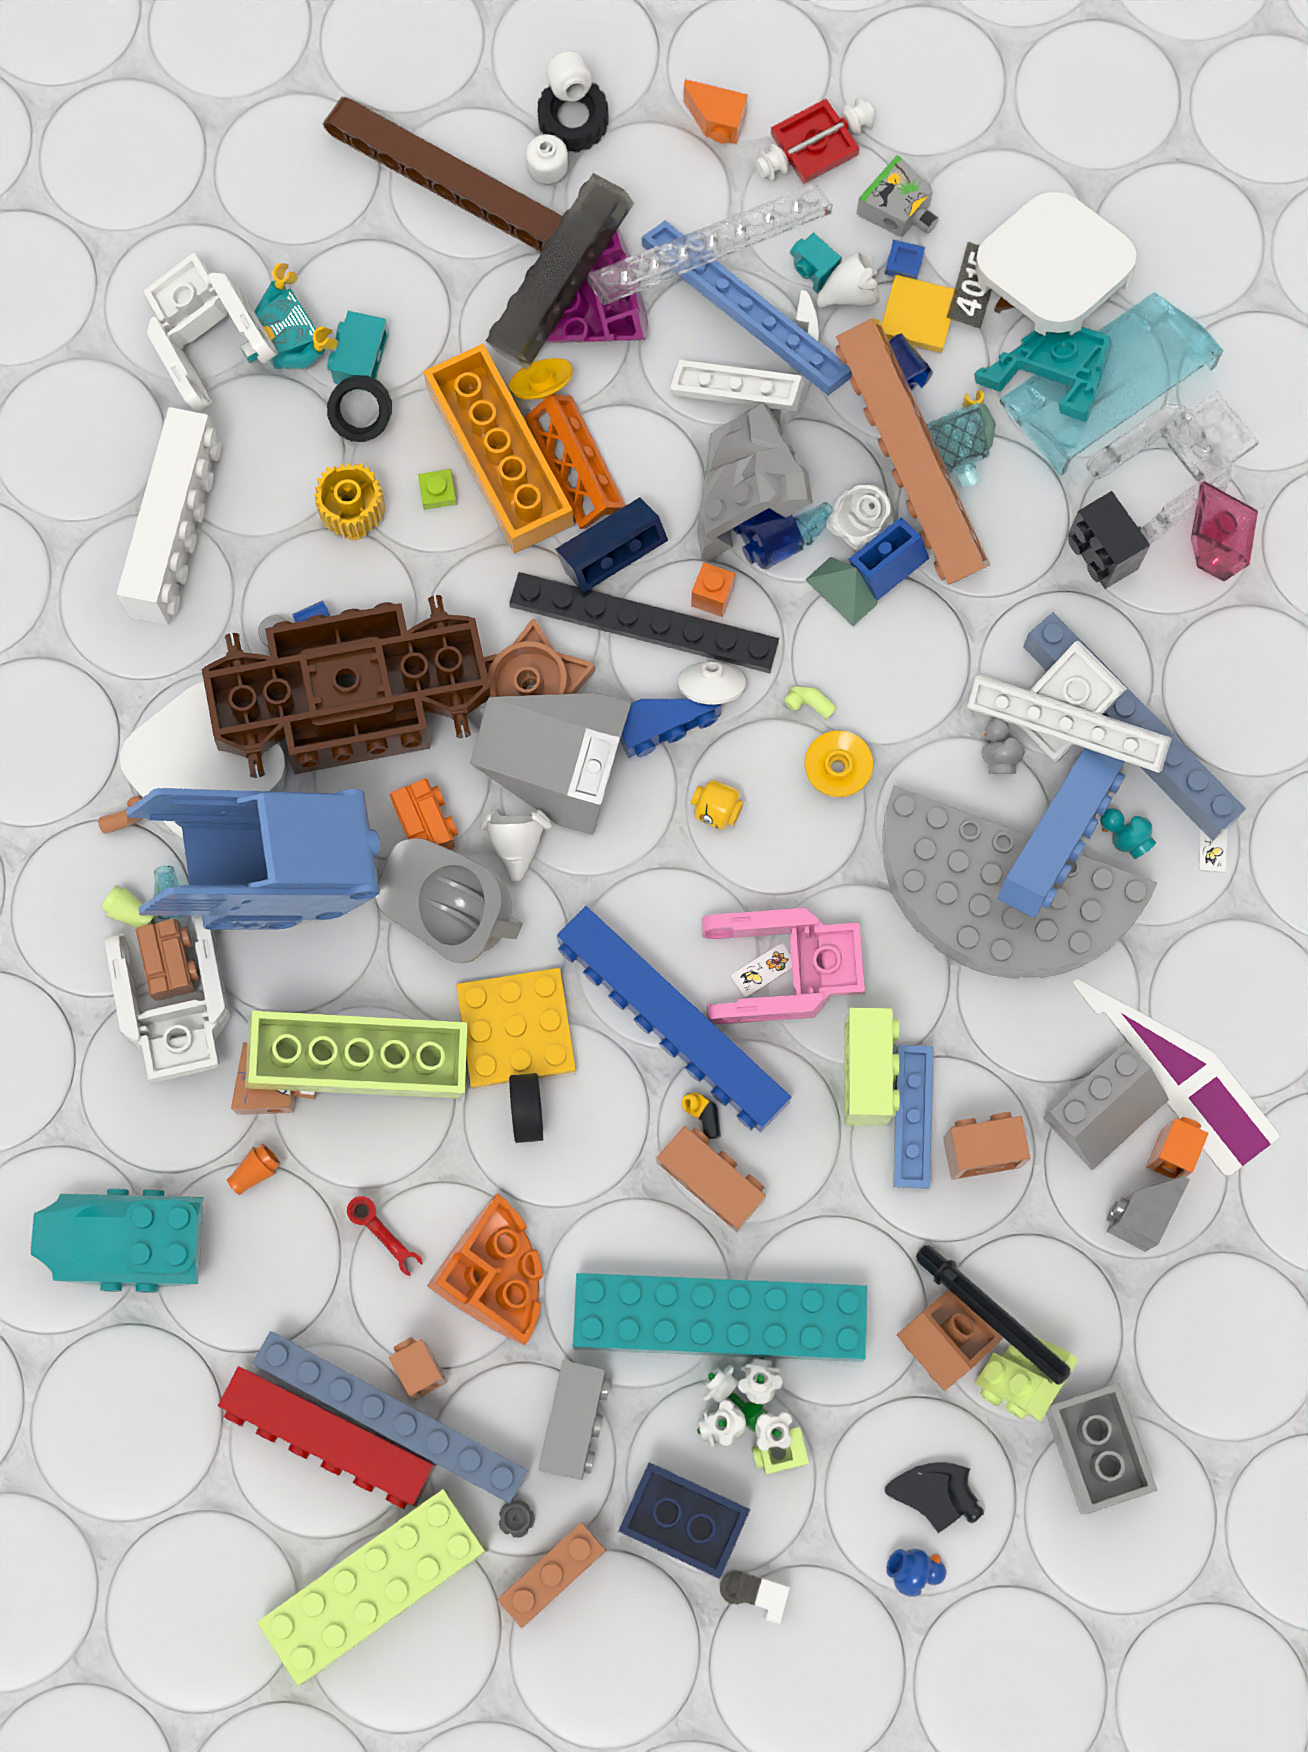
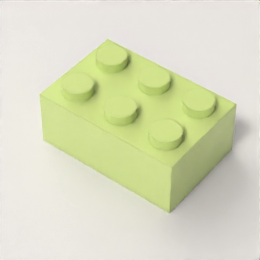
(870, 1067)

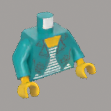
(288, 326)

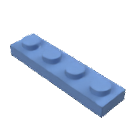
(914, 1118)

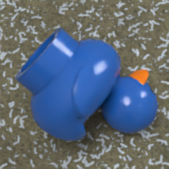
(913, 1570)

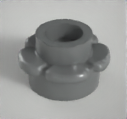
(526, 1521)

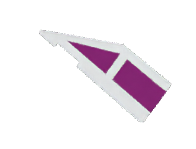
(1194, 1083)

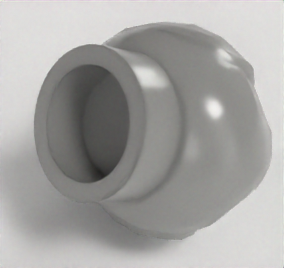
(998, 754)

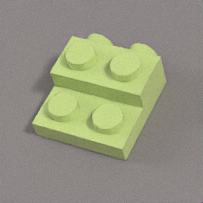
(1020, 1383)

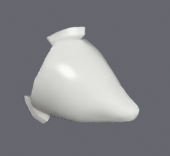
(851, 283)
(515, 839)

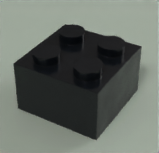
(1107, 540)

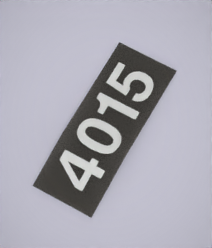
(969, 299)

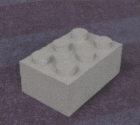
(1100, 1449)

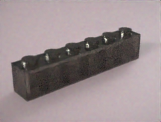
(559, 270)

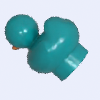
(1133, 837)

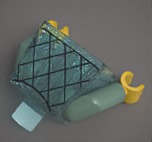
(964, 438)

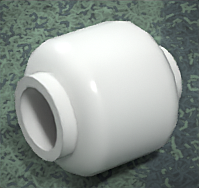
(568, 76)
(547, 159)

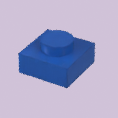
(904, 259)

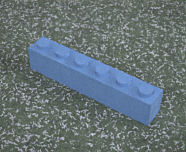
(1060, 833)

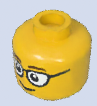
(717, 804)

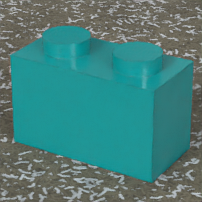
(359, 346)

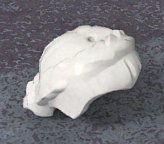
(855, 517)

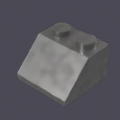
(1146, 1213)

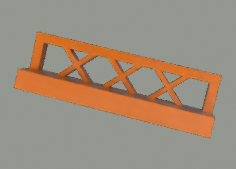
(583, 453)

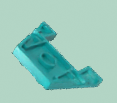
(1061, 357)

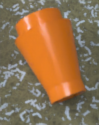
(255, 1168)

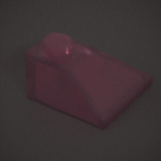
(1222, 532)

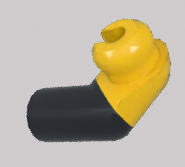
(705, 1111)

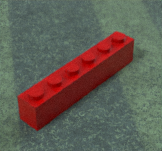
(327, 1437)

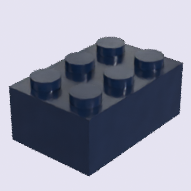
(684, 1520)

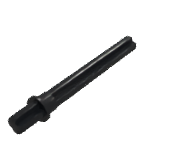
(994, 1315)

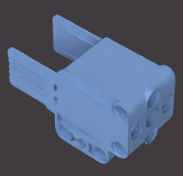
(266, 855)

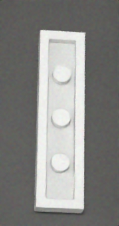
(737, 385)

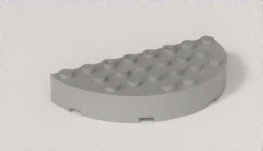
(948, 880)

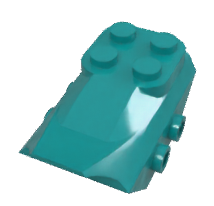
(121, 1239)

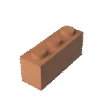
(712, 1177)
(551, 1575)

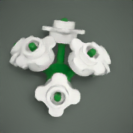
(730, 1421)

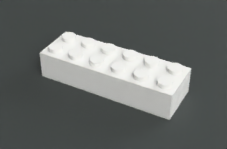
(169, 517)

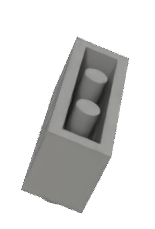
(574, 1420)

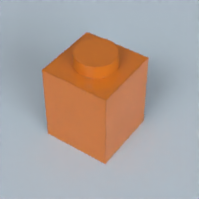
(712, 589)

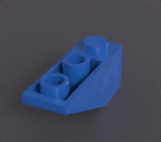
(663, 720)

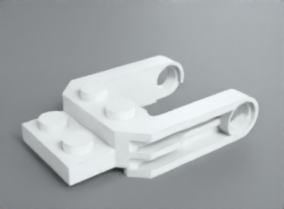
(186, 306)
(179, 1036)

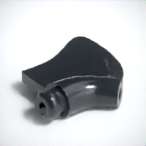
(938, 1493)

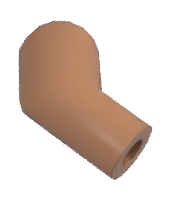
(119, 819)

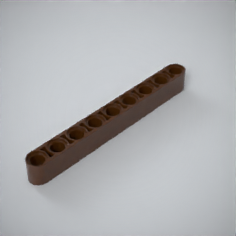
(442, 173)

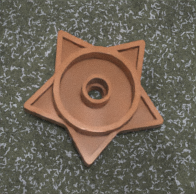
(535, 661)

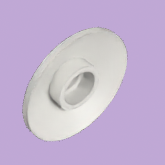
(711, 683)

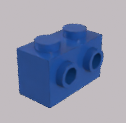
(890, 557)

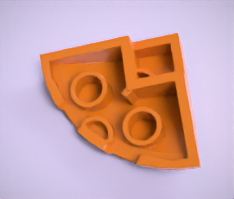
(494, 1273)

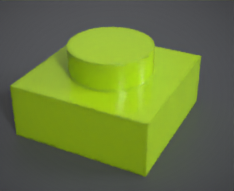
(437, 489)

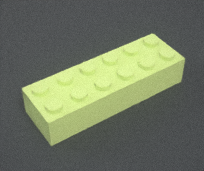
(356, 1055)
(371, 1587)

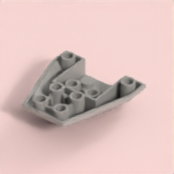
(553, 751)

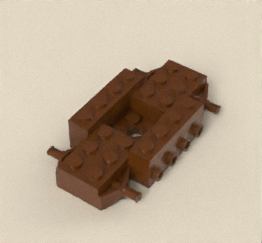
(297, 696)

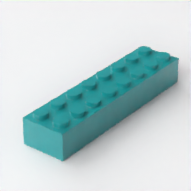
(720, 1317)

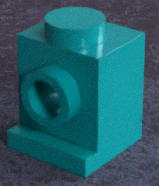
(814, 260)

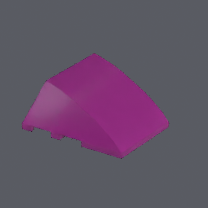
(592, 321)

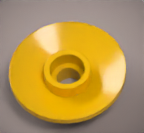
(541, 378)
(838, 748)

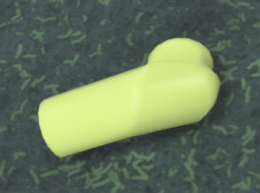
(809, 696)

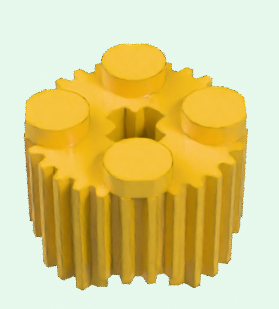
(364, 501)

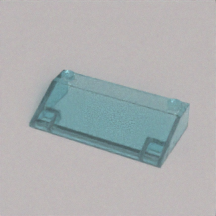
(1148, 355)

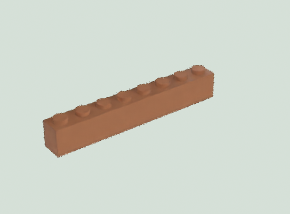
(912, 451)

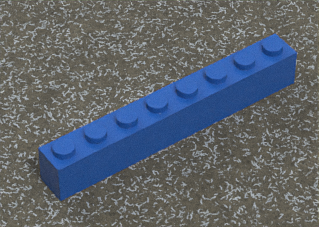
(673, 1019)

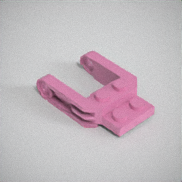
(823, 963)

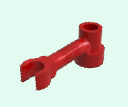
(371, 1221)

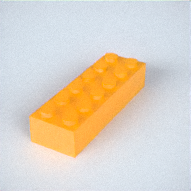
(498, 448)

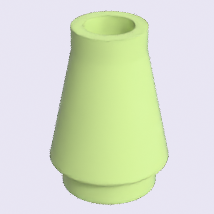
(124, 907)

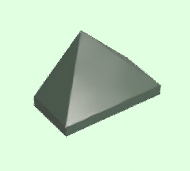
(843, 589)

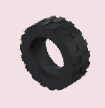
(579, 137)

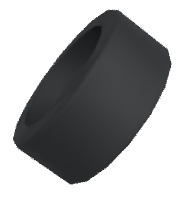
(341, 426)
(526, 1108)

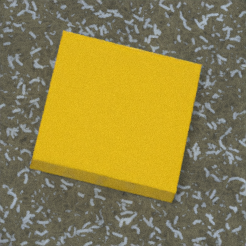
(918, 312)

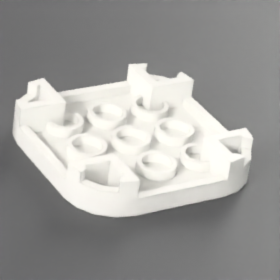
(1055, 262)
(180, 752)

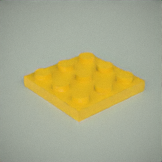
(516, 1027)

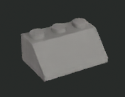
(1107, 1106)

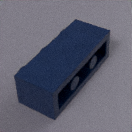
(611, 544)

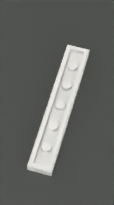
(1069, 723)

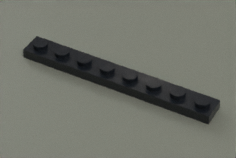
(644, 622)

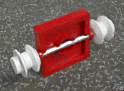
(815, 140)

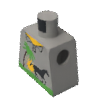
(898, 200)

